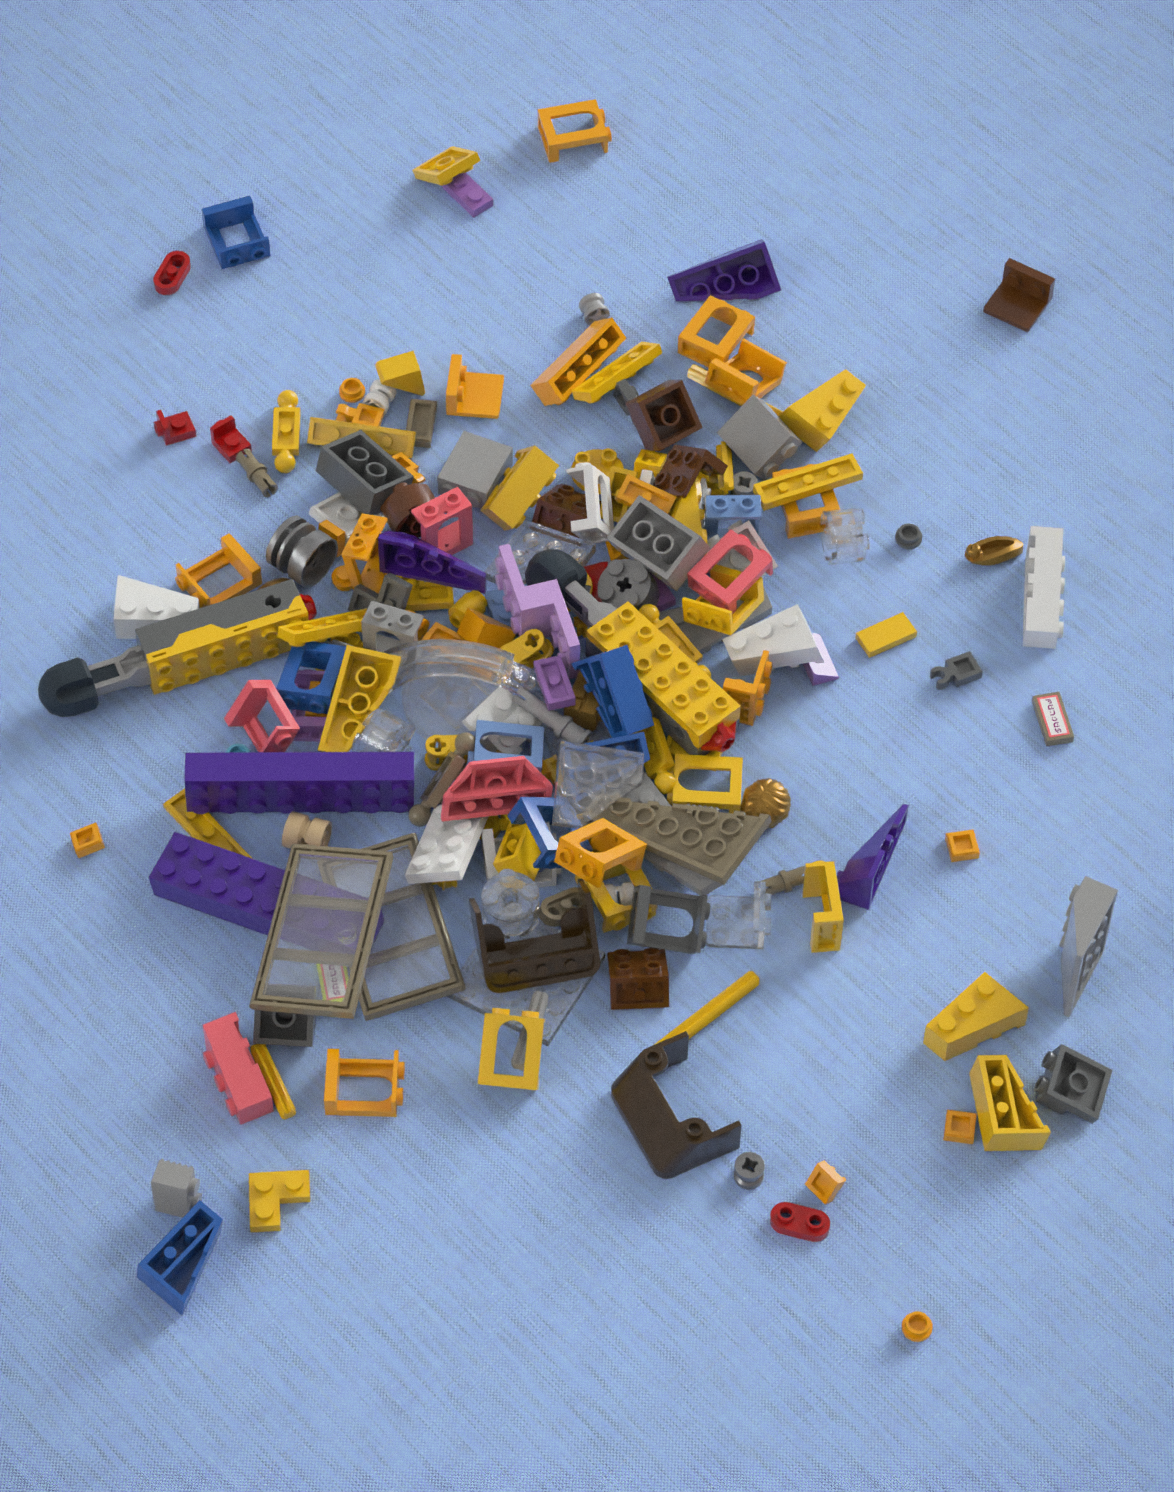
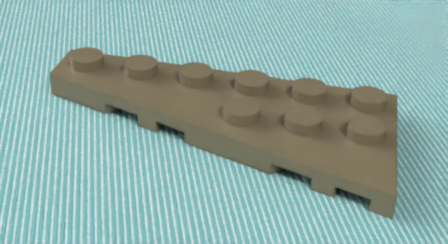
(690, 835)

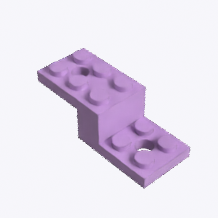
(537, 607)

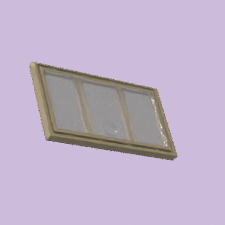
(322, 931)
(413, 951)

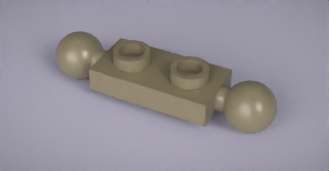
(447, 772)

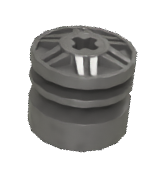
(301, 551)

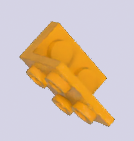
(471, 392)
(750, 695)

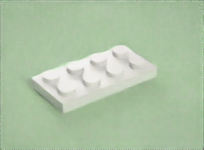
(444, 849)

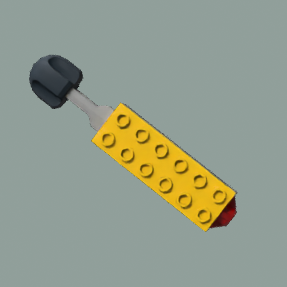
(182, 649)
(675, 688)

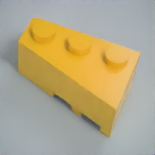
(823, 409)
(520, 488)
(974, 1016)
(1002, 1107)

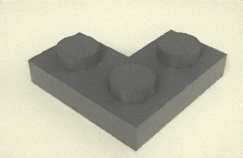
(393, 592)

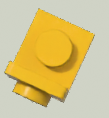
(649, 461)

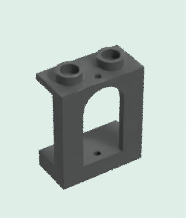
(693, 904)

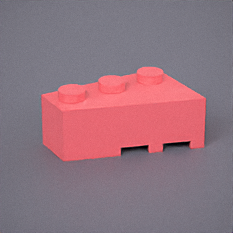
(236, 1069)

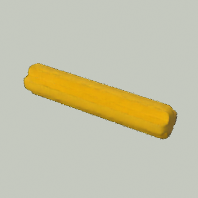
(725, 481)
(273, 1080)

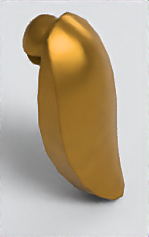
(993, 550)

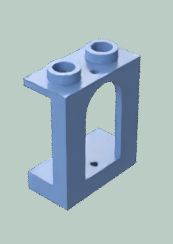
(722, 508)
(485, 728)

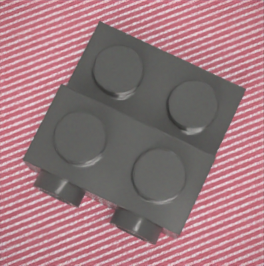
(1072, 1083)

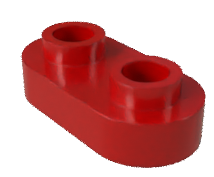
(168, 277)
(799, 1224)

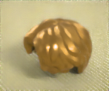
(767, 797)

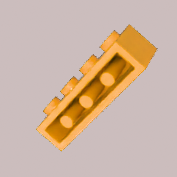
(578, 361)

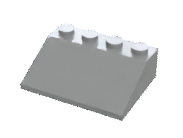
(1084, 936)

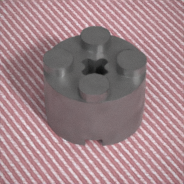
(627, 581)

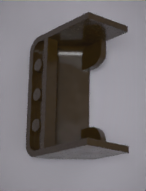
(539, 959)
(665, 1142)

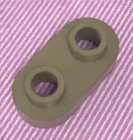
(555, 905)

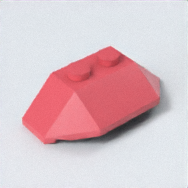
(493, 788)

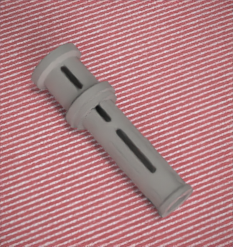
(562, 726)

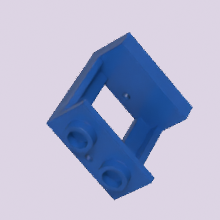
(231, 214)
(317, 656)
(536, 813)

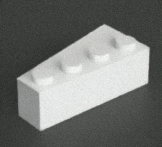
(1043, 588)

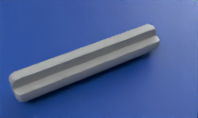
(538, 1004)

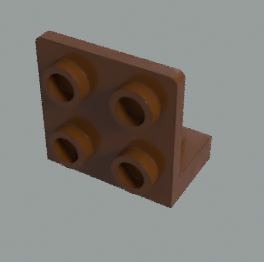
(1020, 295)
(683, 467)
(560, 507)
(638, 979)

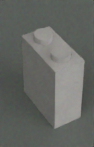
(759, 437)
(475, 467)

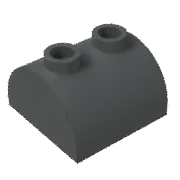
(283, 1028)

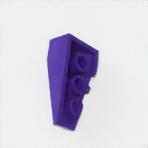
(732, 275)
(419, 560)
(867, 866)

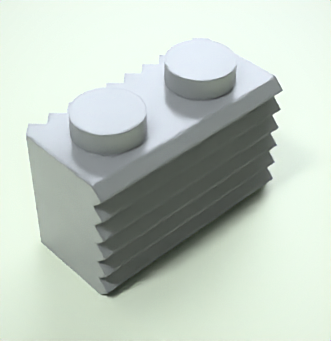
(175, 1188)

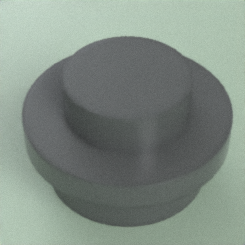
(908, 536)

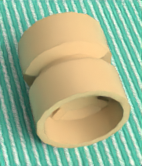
(302, 830)

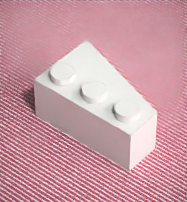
(145, 604)
(783, 635)

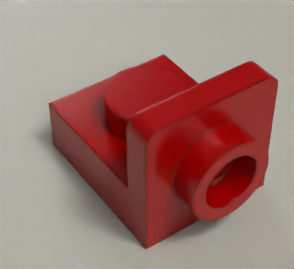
(174, 427)
(228, 439)

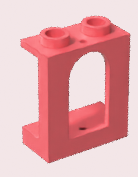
(432, 515)
(715, 593)
(248, 706)

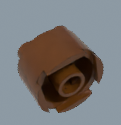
(400, 503)

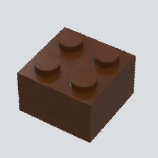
(664, 415)

